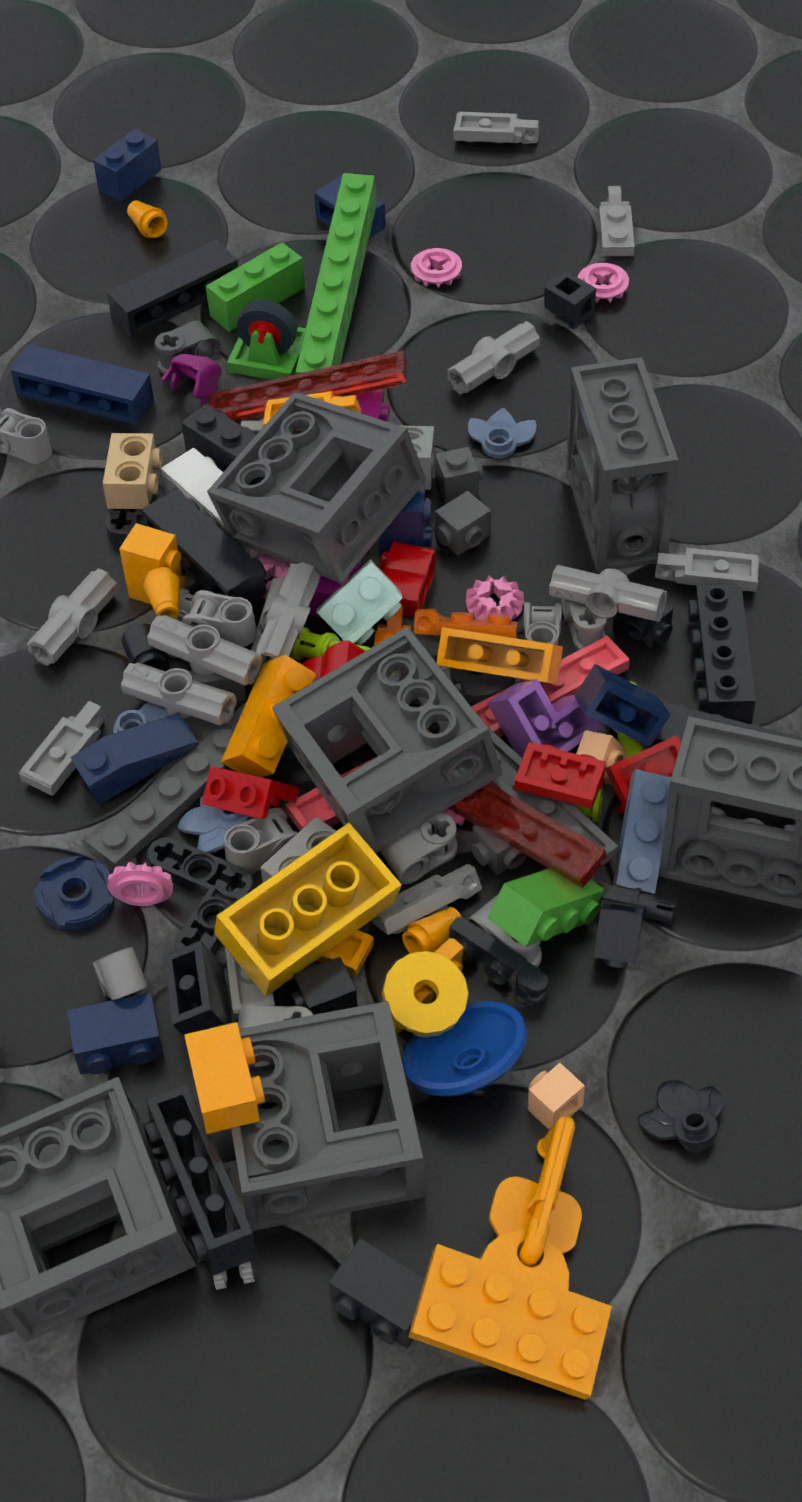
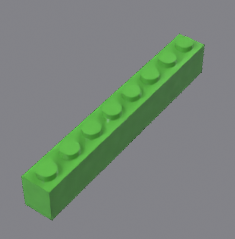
(339, 274)

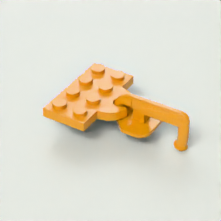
(515, 1299)

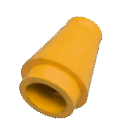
(148, 219)
(163, 591)
(429, 932)

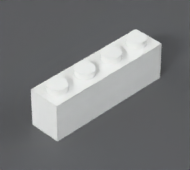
(193, 476)

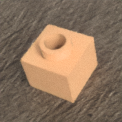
(603, 748)
(555, 1095)

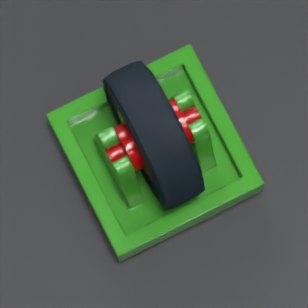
(266, 342)

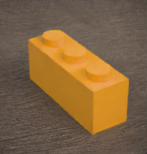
(499, 655)
(258, 736)

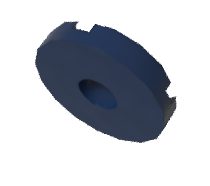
(74, 912)

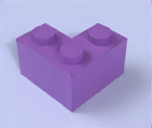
(530, 717)

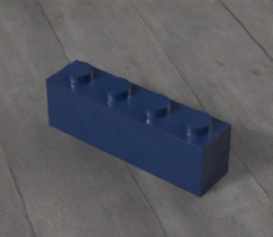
(82, 384)

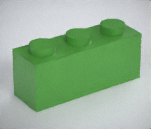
(269, 277)
(544, 906)

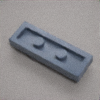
(642, 832)

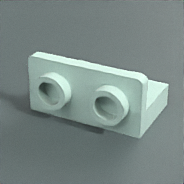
(361, 604)

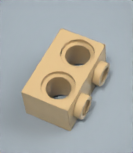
(131, 470)

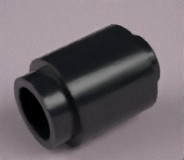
(137, 648)

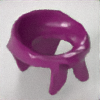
(200, 369)

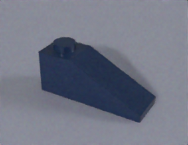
(132, 755)

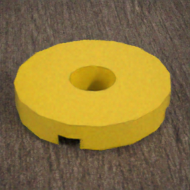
(442, 977)

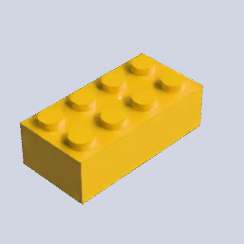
(306, 909)

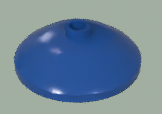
(470, 1054)

